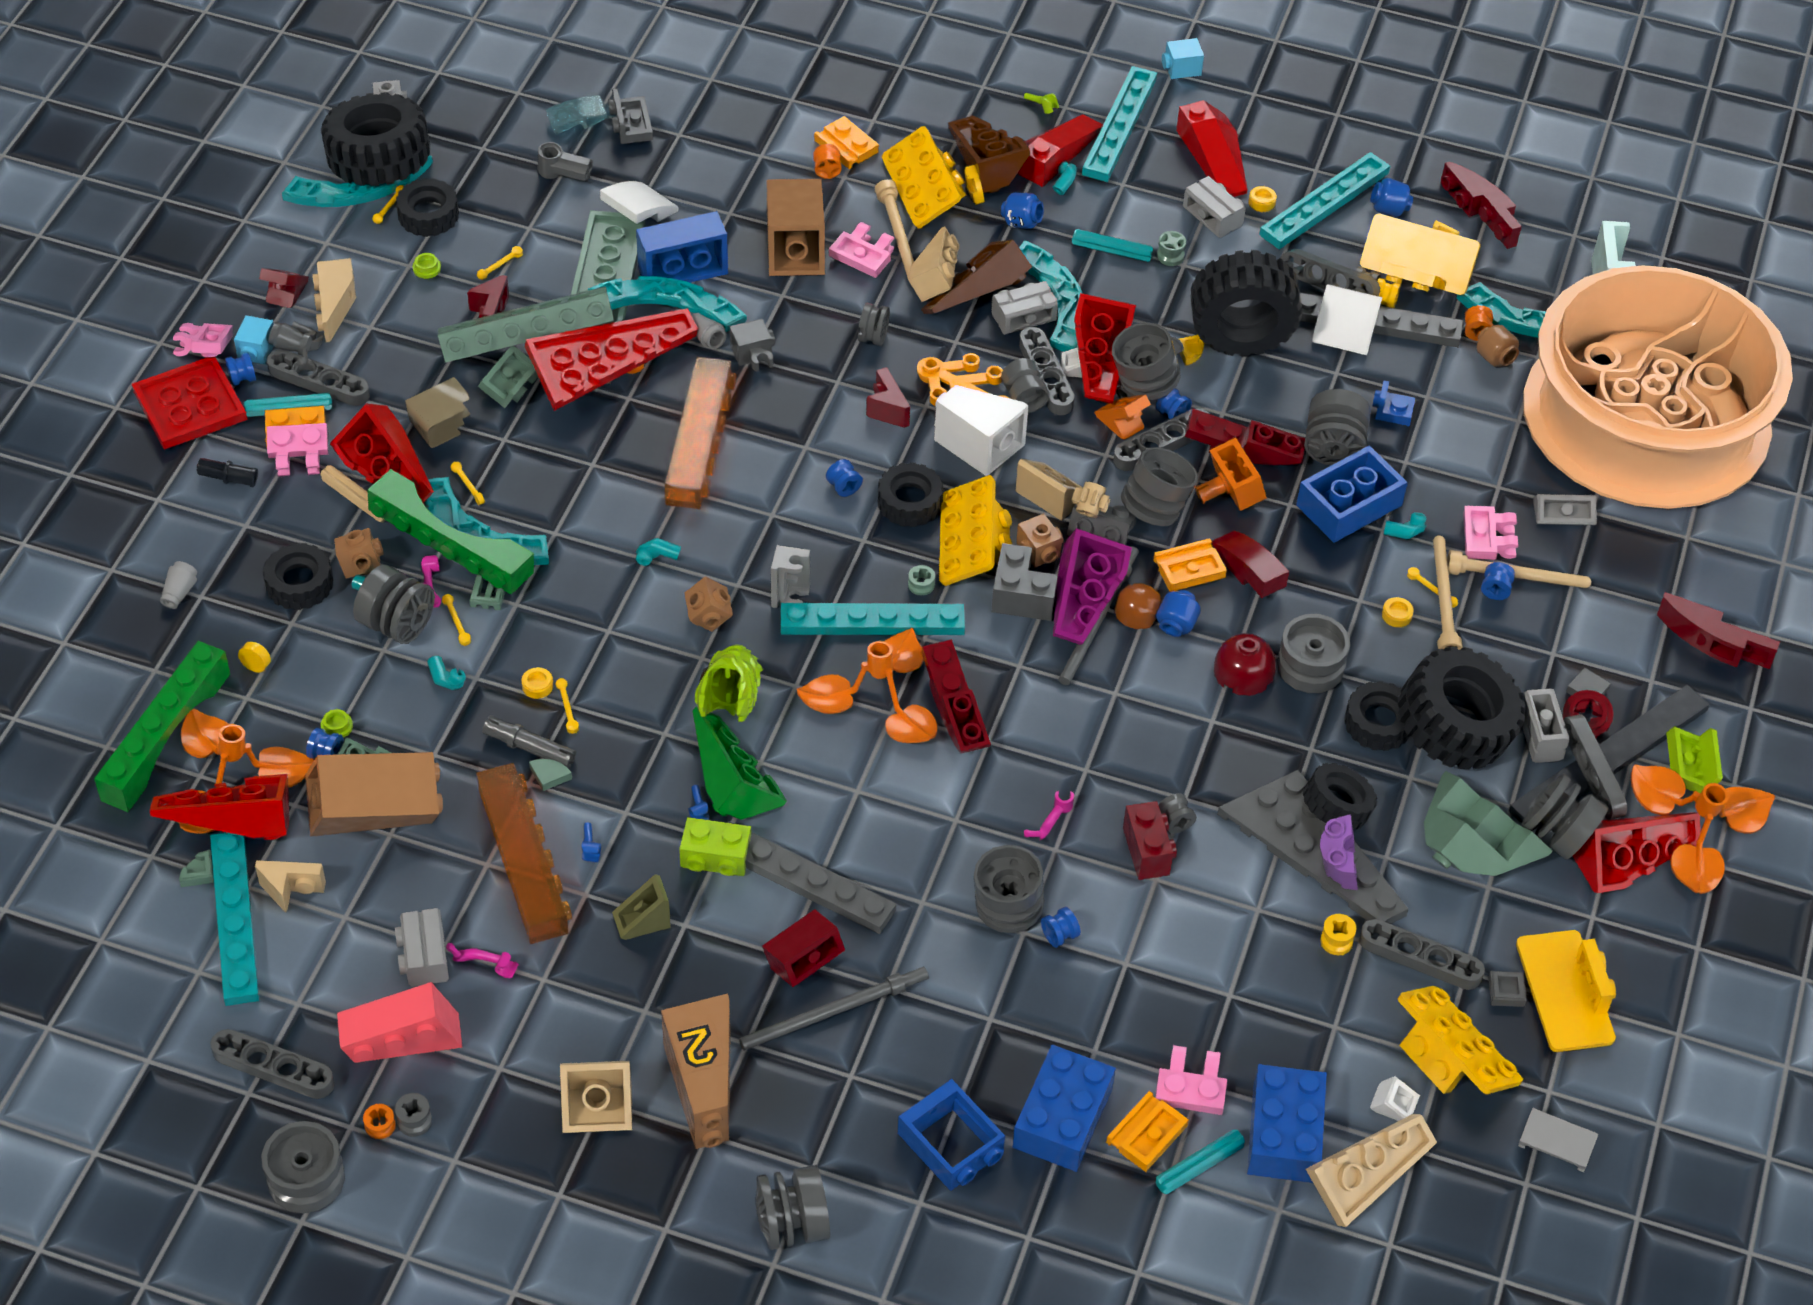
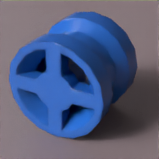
(240, 369)
(1173, 404)
(844, 478)
(1498, 581)
(323, 744)
(1060, 927)

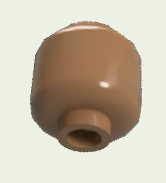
(1498, 345)

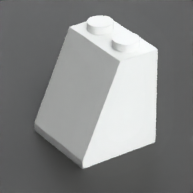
(980, 427)

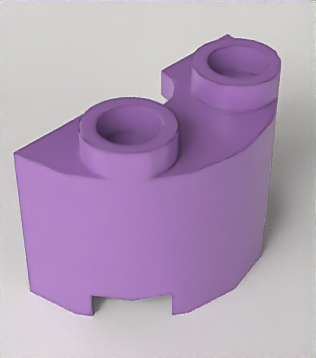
(1337, 852)

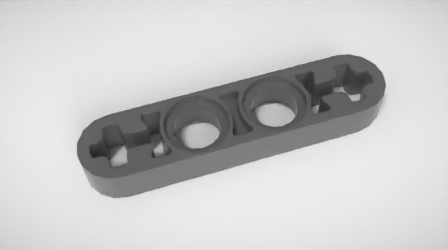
(1330, 271)
(1047, 370)
(289, 372)
(1157, 435)
(1595, 766)
(1423, 950)
(270, 1066)

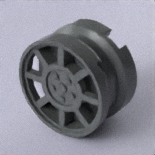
(874, 324)

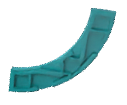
(329, 194)
(1063, 287)
(673, 293)
(1514, 319)
(448, 510)

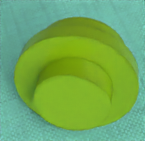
(426, 266)
(337, 722)

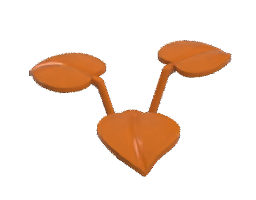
(901, 653)
(208, 735)
(1744, 809)

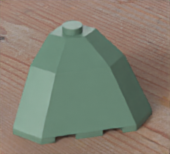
(1476, 833)

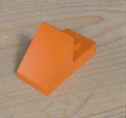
(1124, 415)

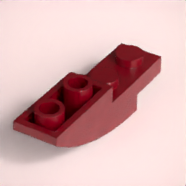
(1482, 197)
(1260, 442)
(1704, 630)
(954, 698)

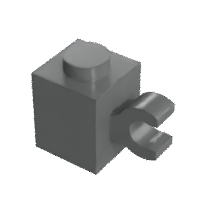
(752, 343)

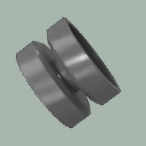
(1313, 653)
(303, 1167)

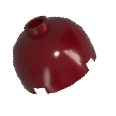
(1245, 664)

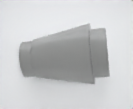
(709, 331)
(178, 583)

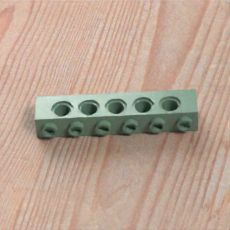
(523, 323)

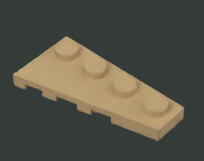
(1368, 1168)

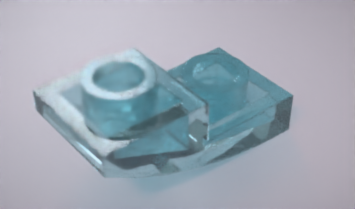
(582, 110)

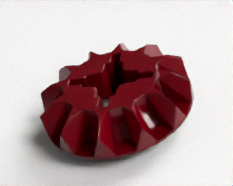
(1600, 707)

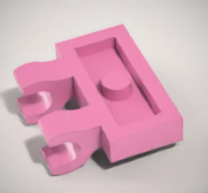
(858, 253)
(204, 339)
(297, 441)
(1481, 529)
(1192, 1090)

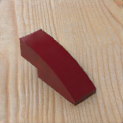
(1251, 563)

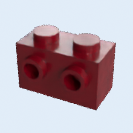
(1148, 840)
(803, 948)

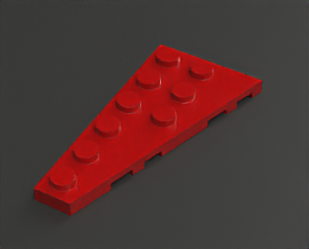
(592, 356)

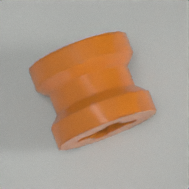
(827, 161)
(1476, 320)

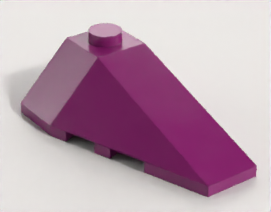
(1086, 582)

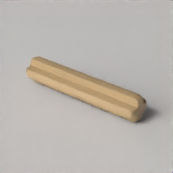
(347, 488)

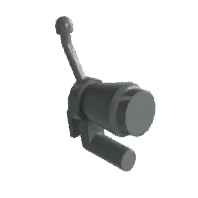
(295, 338)

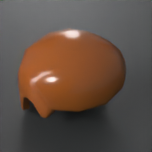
(1137, 606)

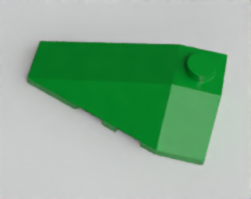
(731, 773)

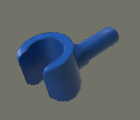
(700, 809)
(590, 849)

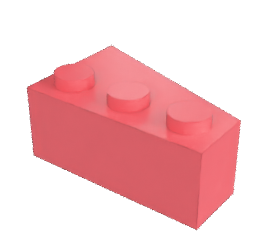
(400, 1025)

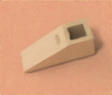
(935, 266)
(336, 294)

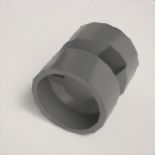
(1025, 384)

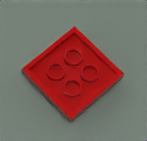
(189, 402)

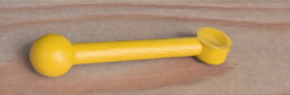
(378, 217)
(516, 252)
(456, 467)
(1414, 574)
(464, 638)
(572, 725)

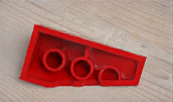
(1213, 144)
(1057, 146)
(1096, 327)
(375, 444)
(247, 810)
(1633, 847)

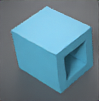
(1183, 58)
(253, 338)

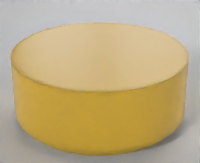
(1262, 199)
(1397, 612)
(254, 657)
(537, 683)

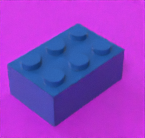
(684, 248)
(1351, 493)
(1063, 1108)
(1286, 1122)

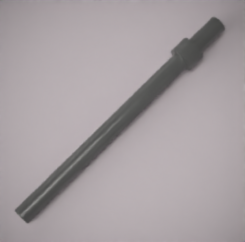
(1080, 650)
(893, 985)

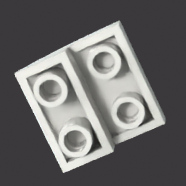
(637, 201)
(1346, 319)

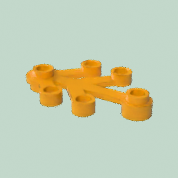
(933, 370)

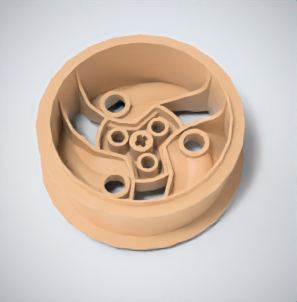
(1643, 426)

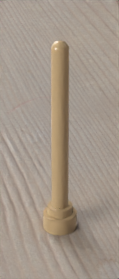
(887, 194)
(1460, 563)
(1449, 637)

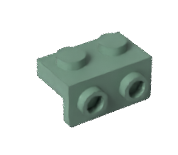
(508, 377)

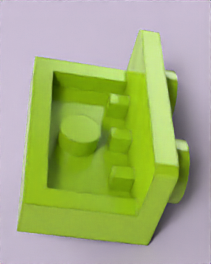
(1695, 757)
(714, 846)

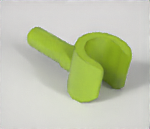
(1048, 101)

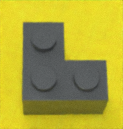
(1022, 591)

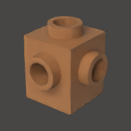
(1042, 537)
(358, 552)
(708, 604)

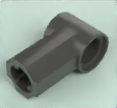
(554, 162)

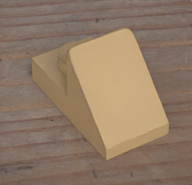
(283, 877)

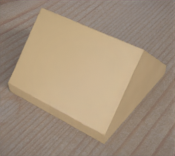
(1045, 487)
(596, 1096)

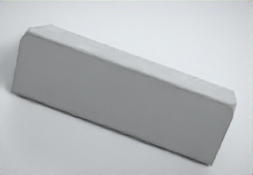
(1565, 509)

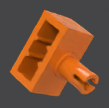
(1235, 477)

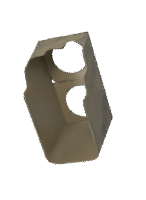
(439, 411)

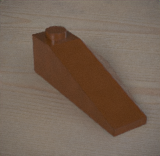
(991, 151)
(989, 270)

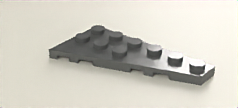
(1293, 834)

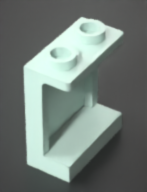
(1610, 246)

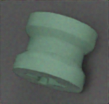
(1171, 248)

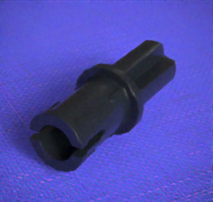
(227, 472)

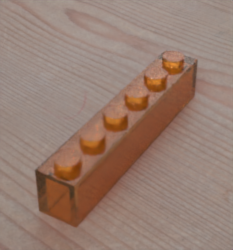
(698, 433)
(523, 854)

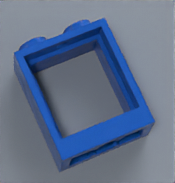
(933, 1108)

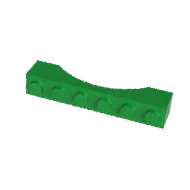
(496, 560)
(130, 766)

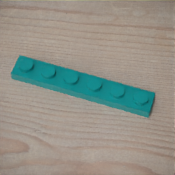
(1119, 124)
(1324, 200)
(871, 619)
(234, 919)

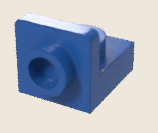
(1392, 406)

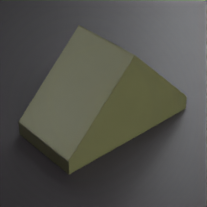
(644, 910)

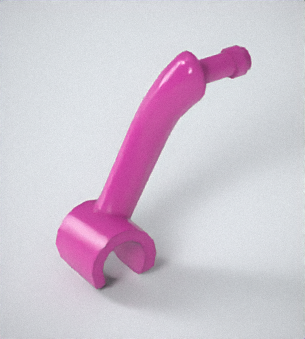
(429, 565)
(1060, 807)
(503, 968)

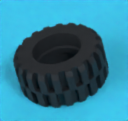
(376, 139)
(1239, 279)
(1444, 730)

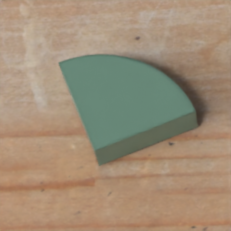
(549, 773)
(198, 871)

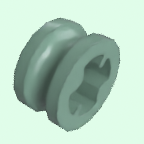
(925, 587)

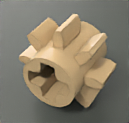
(1091, 499)

